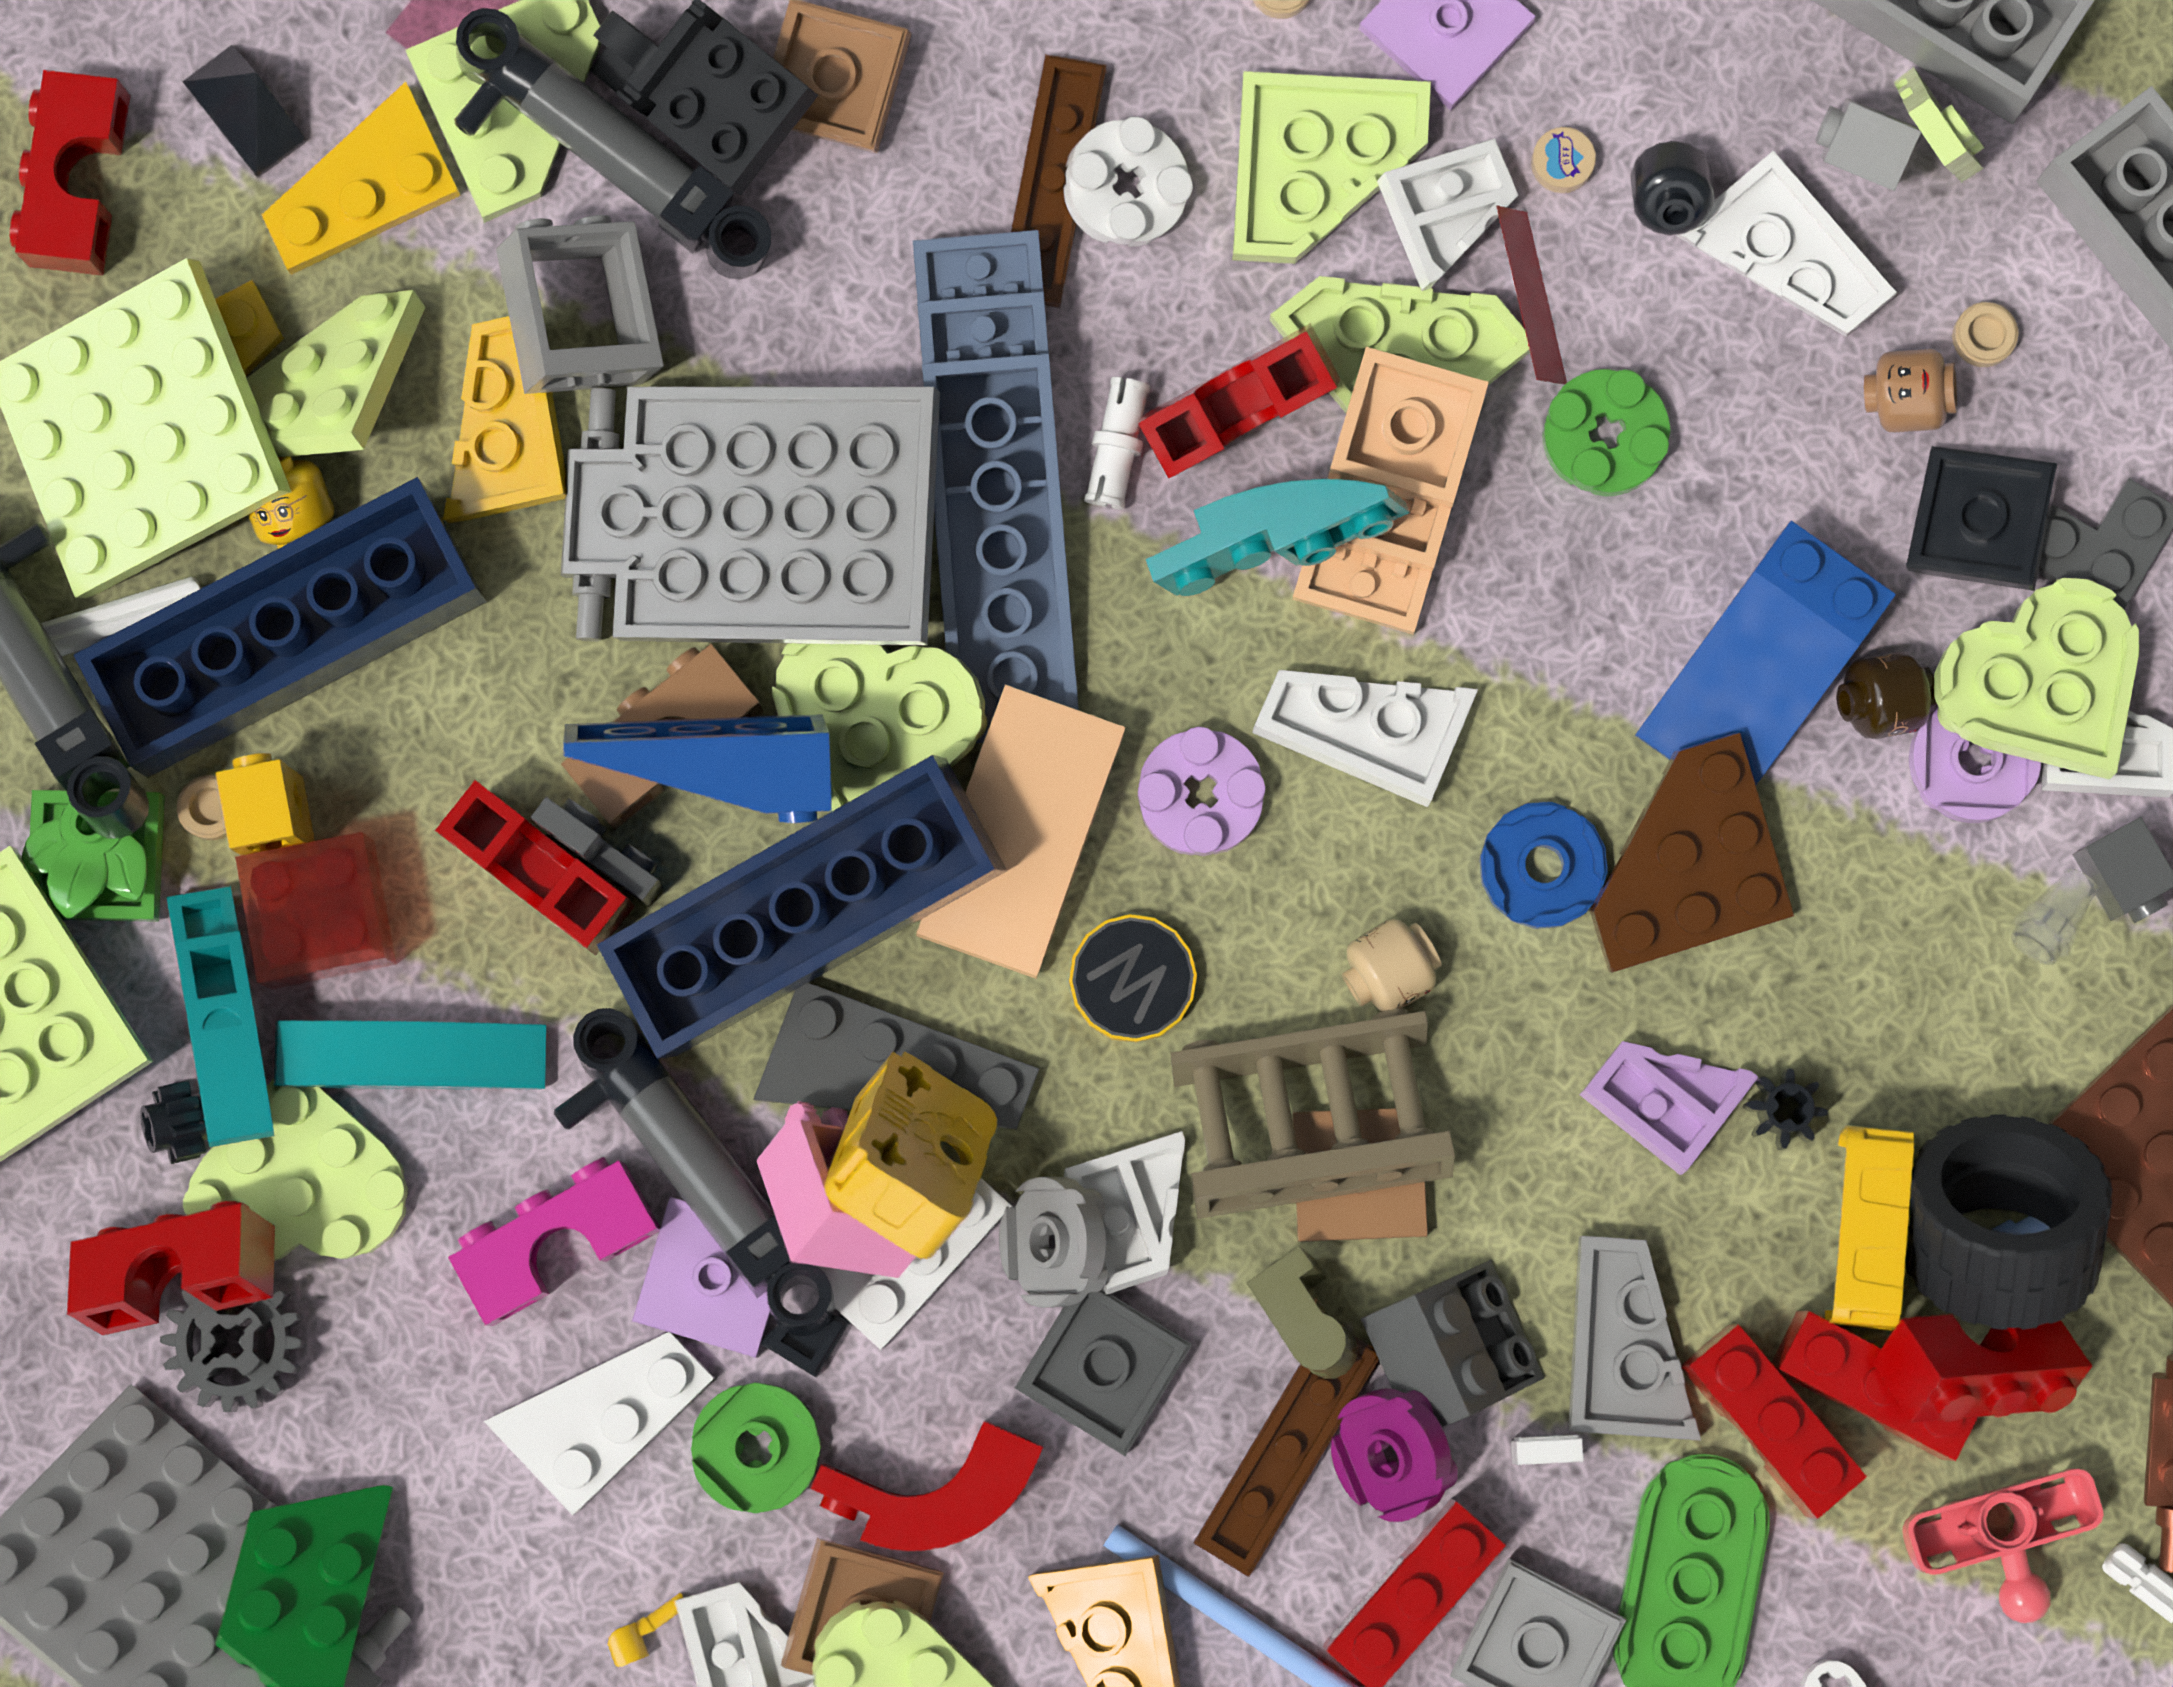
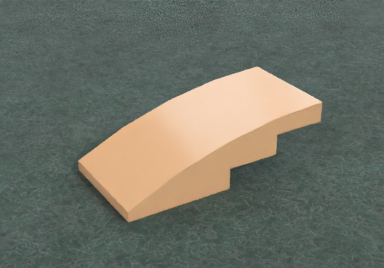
(1412, 434)
(1037, 802)

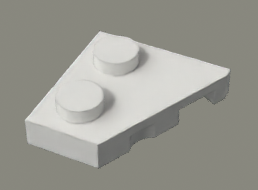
(1446, 205)
(734, 1641)

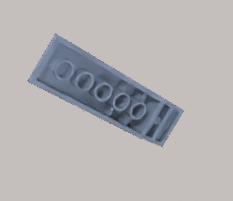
(996, 464)

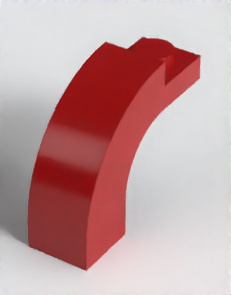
(958, 1510)

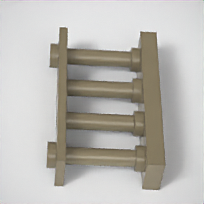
(1289, 1172)

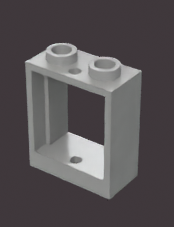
(588, 367)

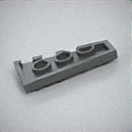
(837, 1045)

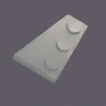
(1622, 1347)

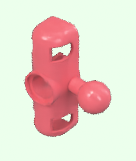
(1965, 1533)

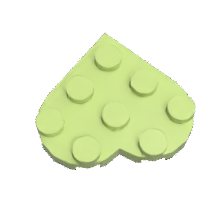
(2048, 681)
(881, 708)
(315, 1180)
(889, 1648)

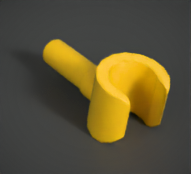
(627, 1643)

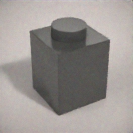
(2127, 871)

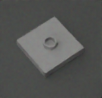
(1536, 1635)

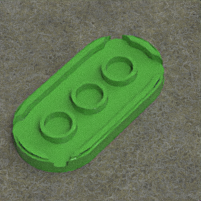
(1692, 1576)

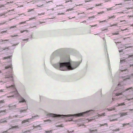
(1135, 148)

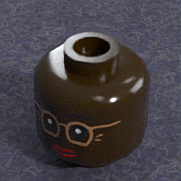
(1886, 695)

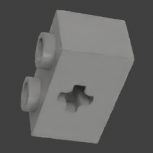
(1867, 142)

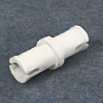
(1117, 443)

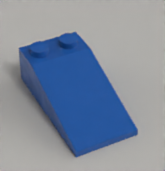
(1770, 652)
(743, 761)

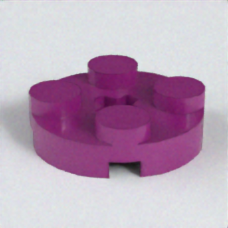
(1421, 1446)

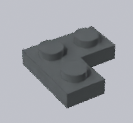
(2118, 549)
(583, 834)

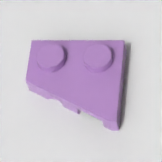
(1666, 1101)

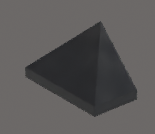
(245, 111)

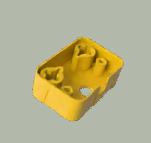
(892, 1161)
(1873, 1227)

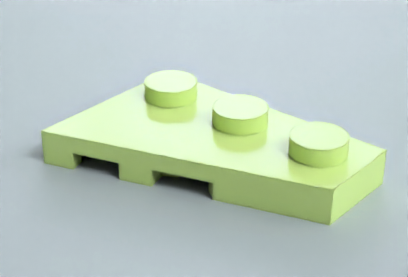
(1943, 129)

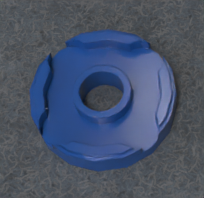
(1506, 875)

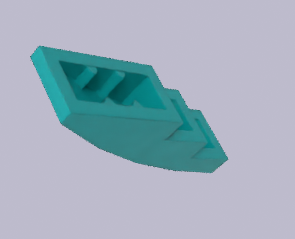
(409, 1055)

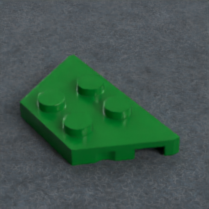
(303, 1587)

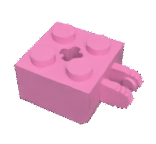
(810, 1224)

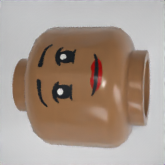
(1911, 390)

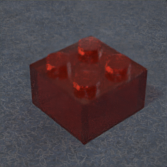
(315, 910)

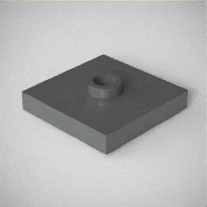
(1104, 1368)

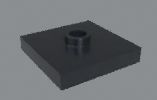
(1983, 518)

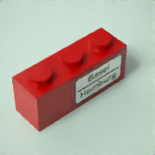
(1413, 1595)

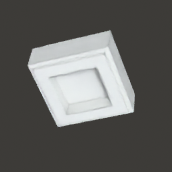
(1546, 1449)

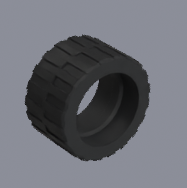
(1996, 1274)

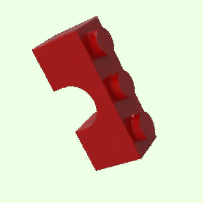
(70, 120)
(1238, 400)
(534, 867)
(123, 1271)
(1842, 1370)
(1948, 1376)
(1774, 1421)

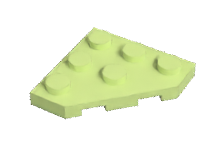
(509, 154)
(1316, 155)
(1443, 330)
(337, 377)

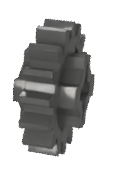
(253, 1361)

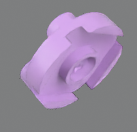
(1237, 789)
(1956, 793)

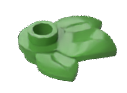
(84, 864)

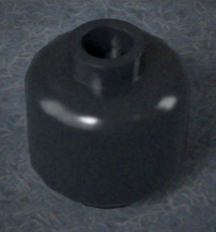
(1672, 188)

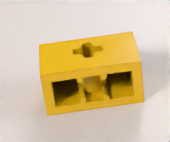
(263, 805)

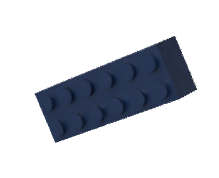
(279, 628)
(801, 907)

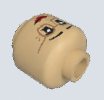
(1391, 965)

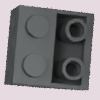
(1455, 1344)

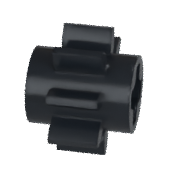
(1768, 1105)
(175, 1123)

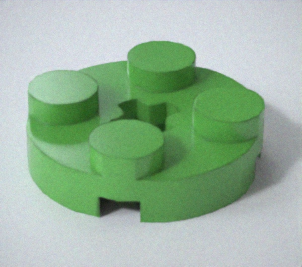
(1591, 464)
(718, 1448)

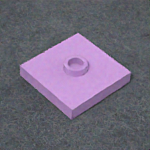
(1446, 39)
(697, 1290)

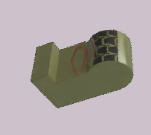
(1300, 1317)

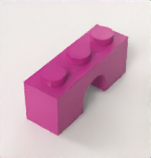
(501, 1263)

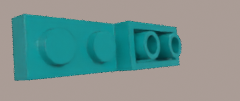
(1292, 518)
(220, 1017)

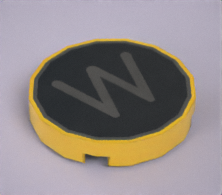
(1132, 978)

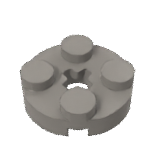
(1076, 1219)

